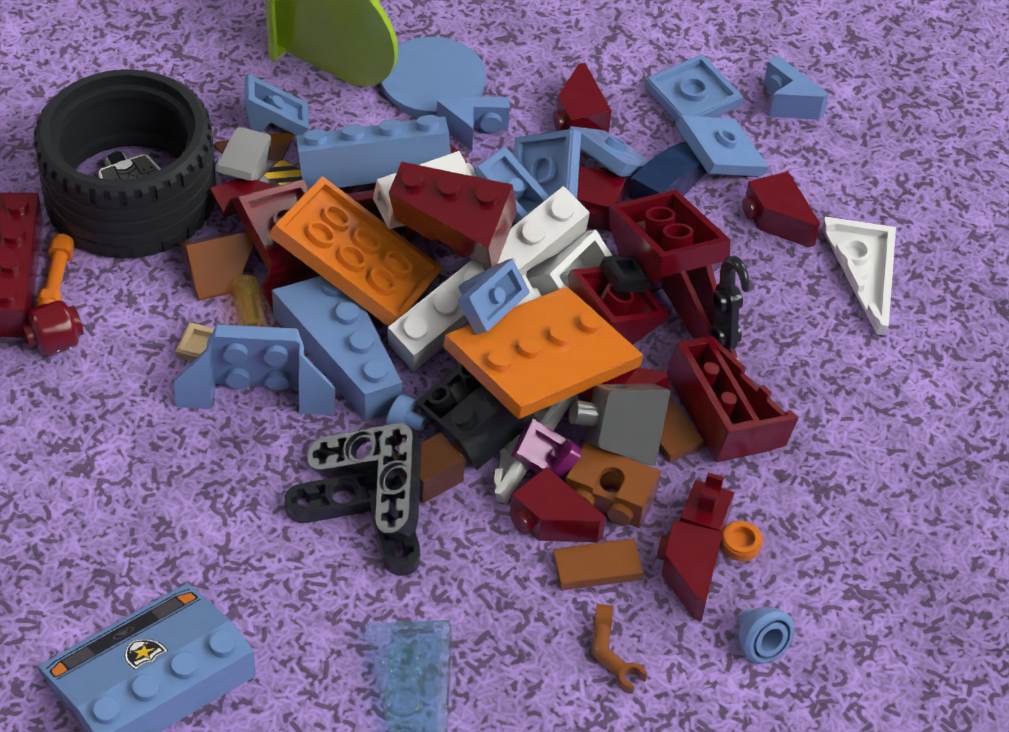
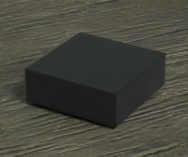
(625, 274)

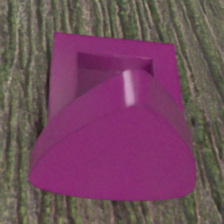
(543, 448)

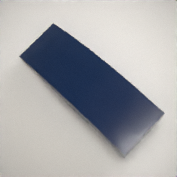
(670, 170)

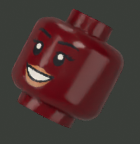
(52, 328)

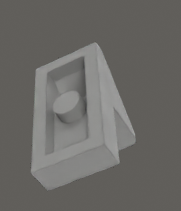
(246, 155)

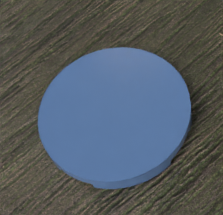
(432, 69)

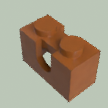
(634, 484)

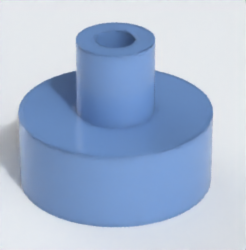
(405, 411)

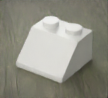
(582, 253)

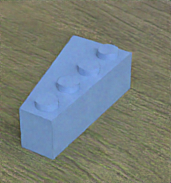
(341, 343)

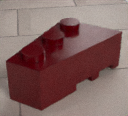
(455, 209)
(725, 403)

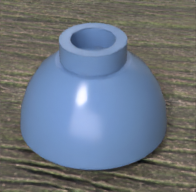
(764, 633)

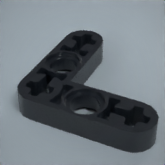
(387, 462)
(353, 483)

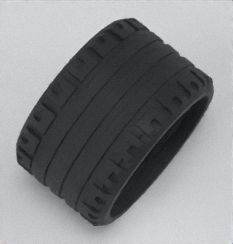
(138, 213)

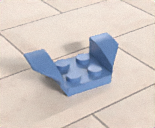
(254, 358)

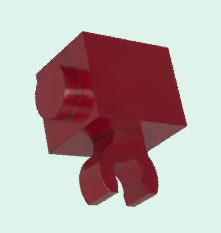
(708, 504)

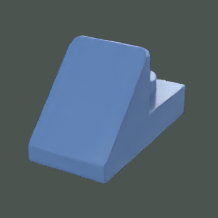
(793, 92)
(272, 105)
(473, 113)
(507, 169)
(492, 295)

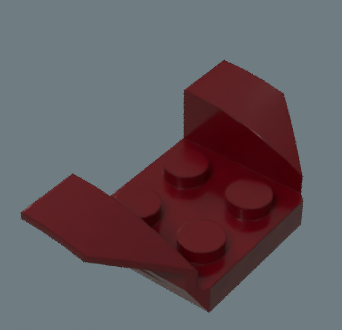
(260, 208)

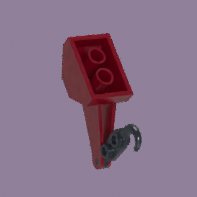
(680, 255)

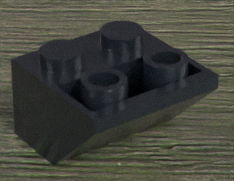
(471, 416)

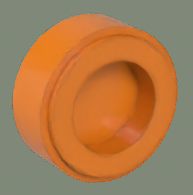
(741, 541)

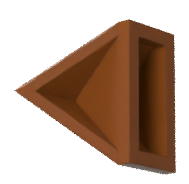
(216, 262)

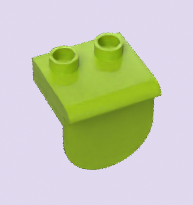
(337, 36)

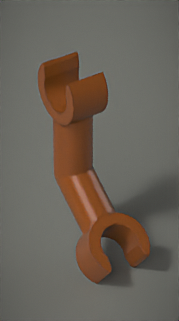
(606, 656)

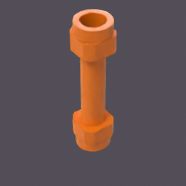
(60, 251)

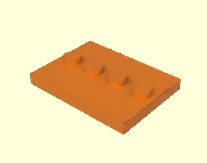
(356, 251)
(544, 352)

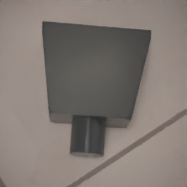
(624, 419)

